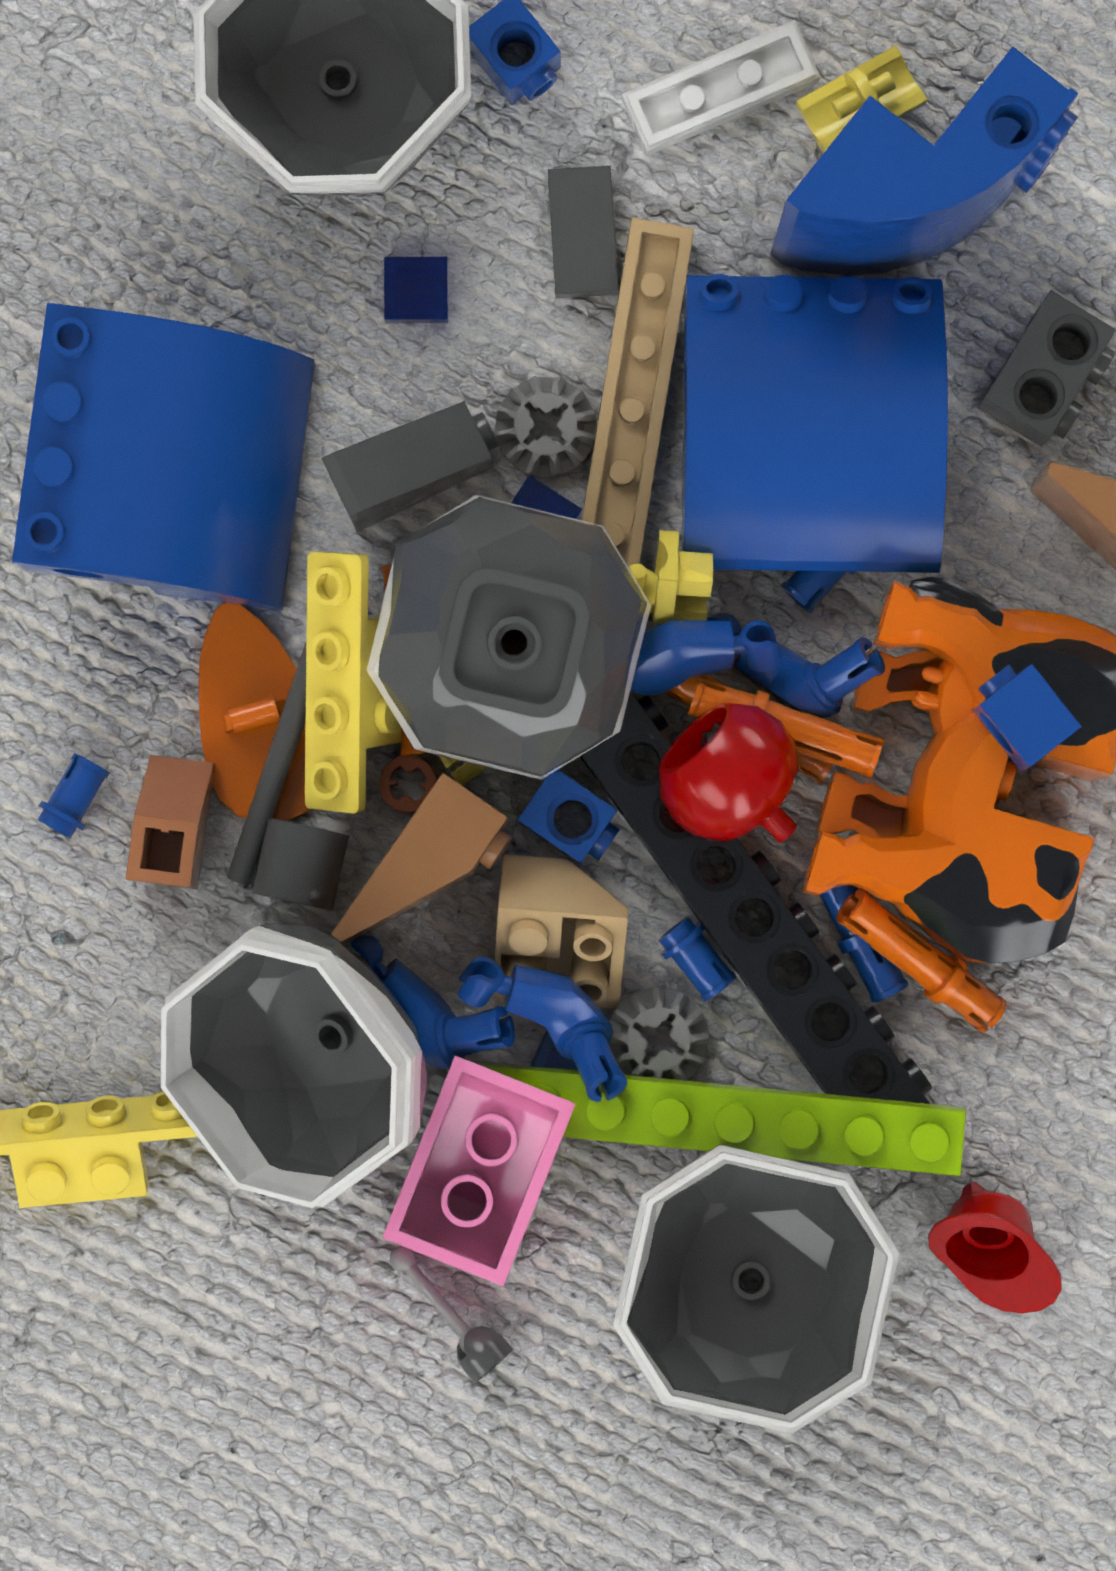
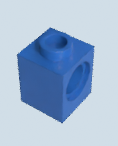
(508, 24)
(1024, 715)
(553, 793)

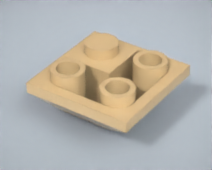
(561, 924)

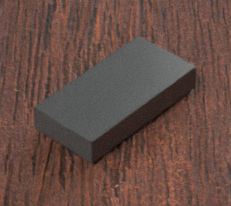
(583, 232)

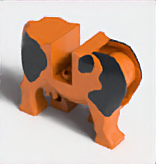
(942, 853)

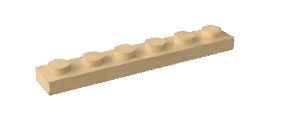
(637, 382)

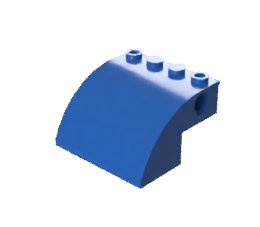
(896, 199)
(815, 423)
(163, 457)

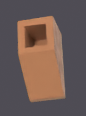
(170, 822)

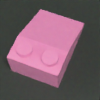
(479, 1171)

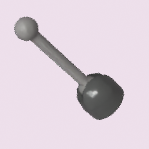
(478, 1347)

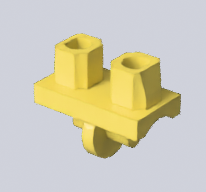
(835, 103)
(679, 581)

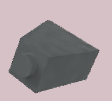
(410, 463)

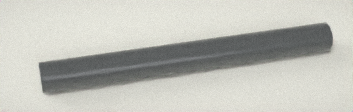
(271, 779)

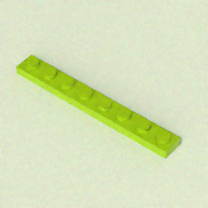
(760, 1121)

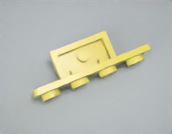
(341, 699)
(86, 1147)

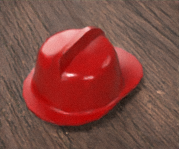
(994, 1252)

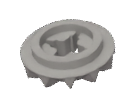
(544, 456)
(650, 1008)

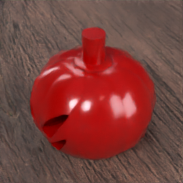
(733, 779)

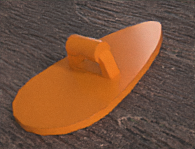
(240, 704)

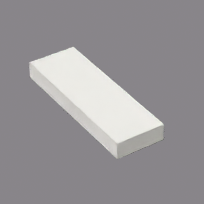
(720, 88)

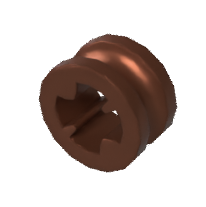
(410, 765)

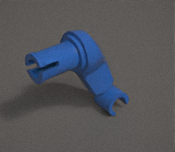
(693, 648)
(810, 685)
(560, 1005)
(438, 1029)

